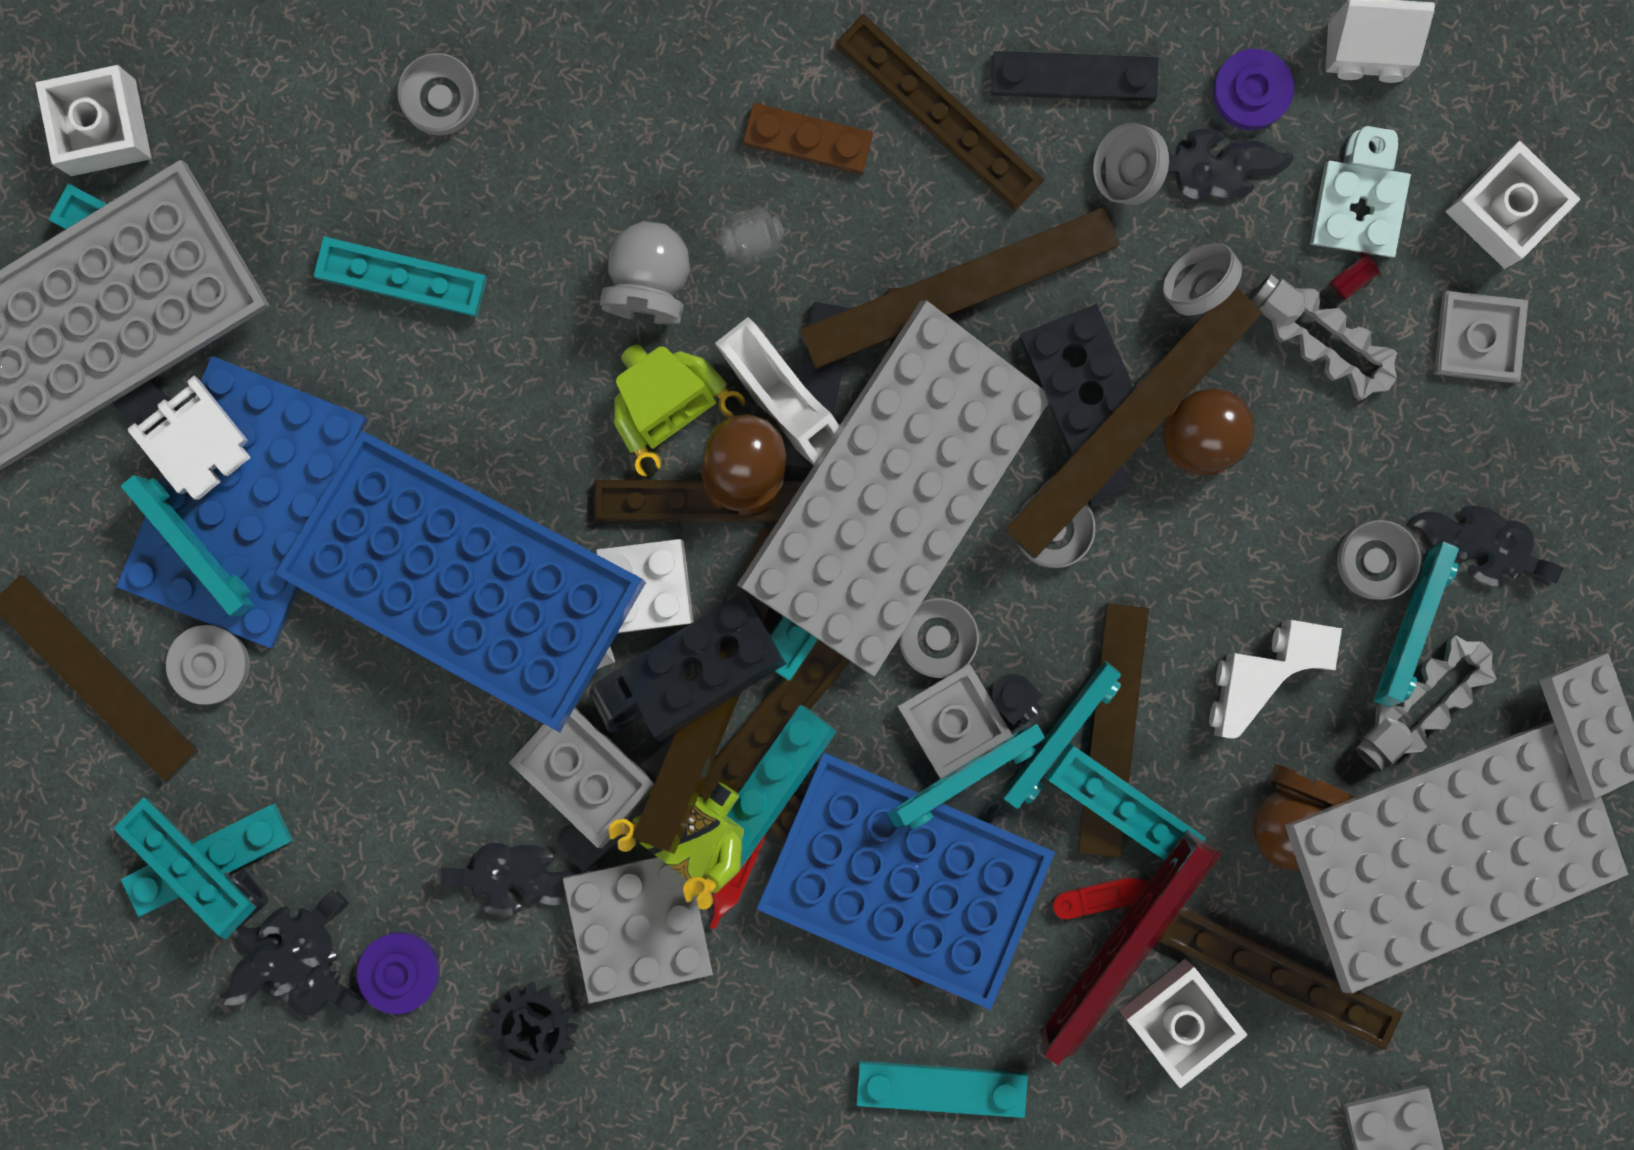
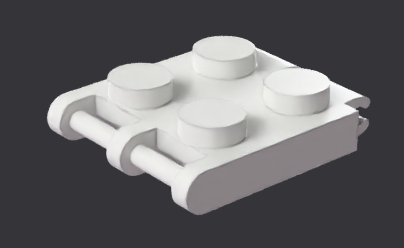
(192, 441)

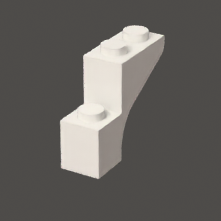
(778, 389)
(1252, 680)

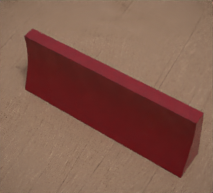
(1127, 946)

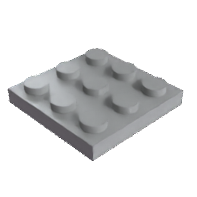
(635, 929)

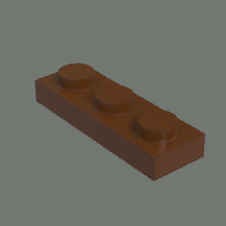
(808, 138)

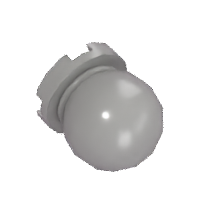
(647, 270)

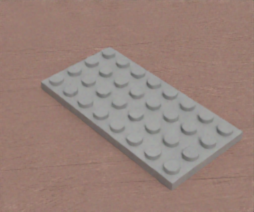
(114, 306)
(895, 489)
(1451, 855)

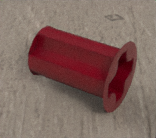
(1355, 277)

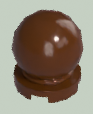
(1208, 432)
(743, 464)
(1290, 803)

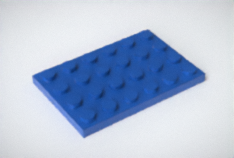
(254, 510)
(920, 900)

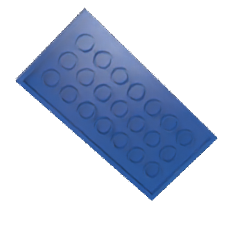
(461, 580)

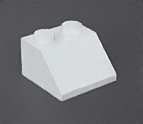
(1378, 38)

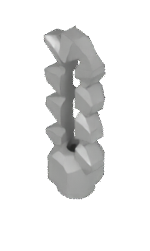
(1285, 304)
(1392, 739)

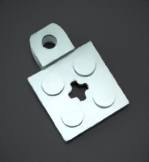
(1365, 177)

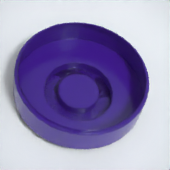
(1253, 89)
(398, 972)

